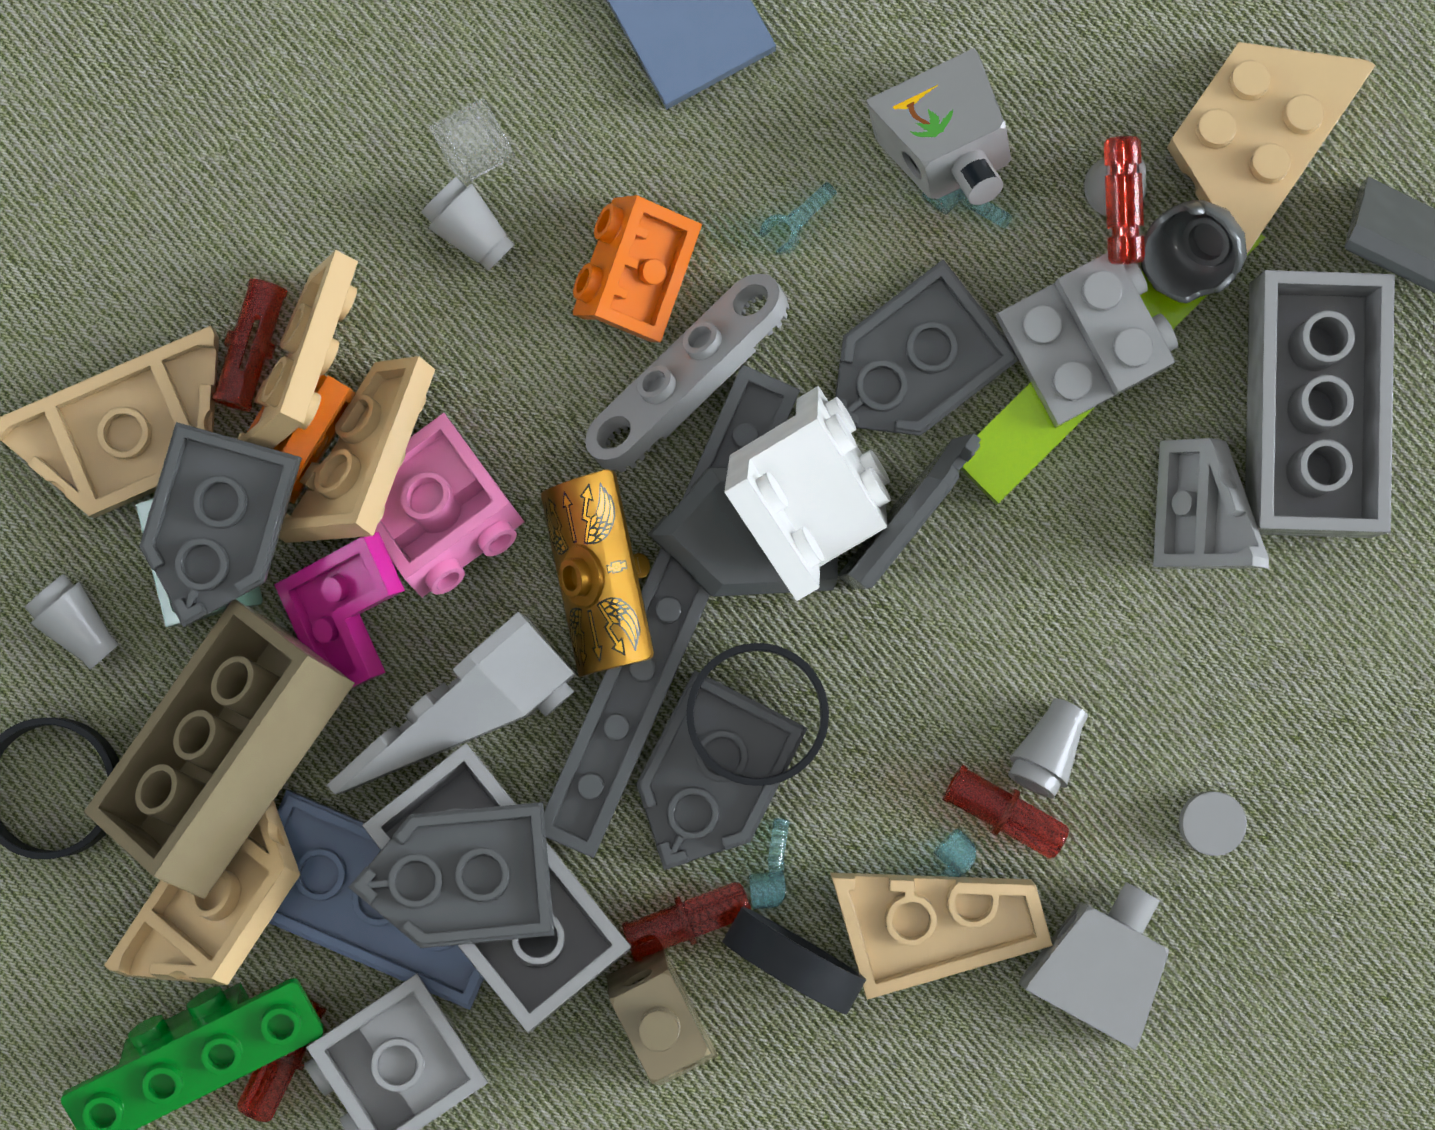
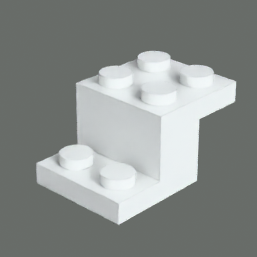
(808, 490)

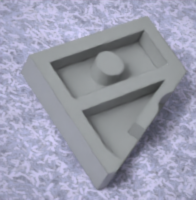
(1203, 510)

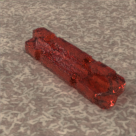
(1124, 200)

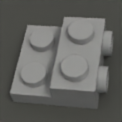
(1088, 337)
(395, 1062)

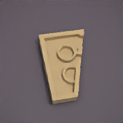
(312, 349)
(354, 480)
(935, 926)

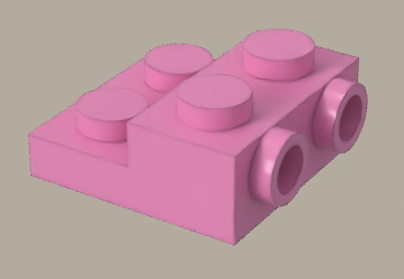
(443, 511)

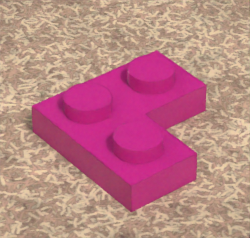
(328, 600)

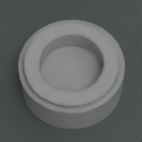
(1212, 823)

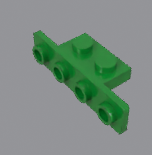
(193, 1054)

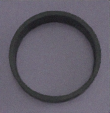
(823, 702)
(109, 759)
(794, 960)

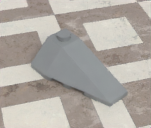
(493, 688)

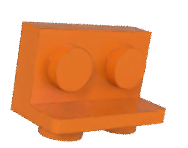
(635, 267)

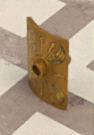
(598, 572)

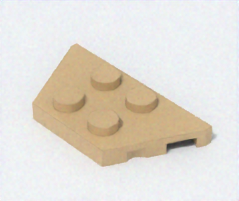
(1263, 127)
(113, 431)
(209, 938)

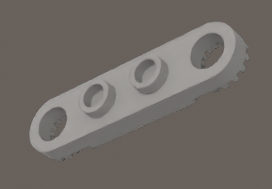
(687, 372)

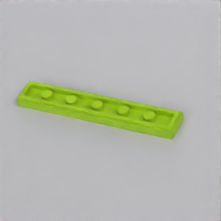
(1023, 429)

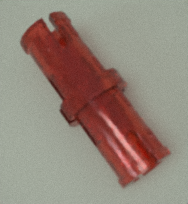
(263, 304)

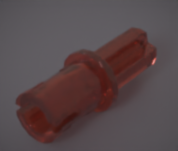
(1006, 812)
(685, 920)
(270, 1082)

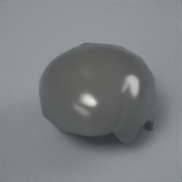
(1193, 250)

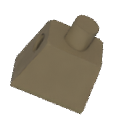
(659, 1018)

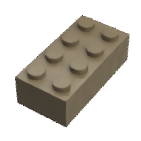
(218, 749)

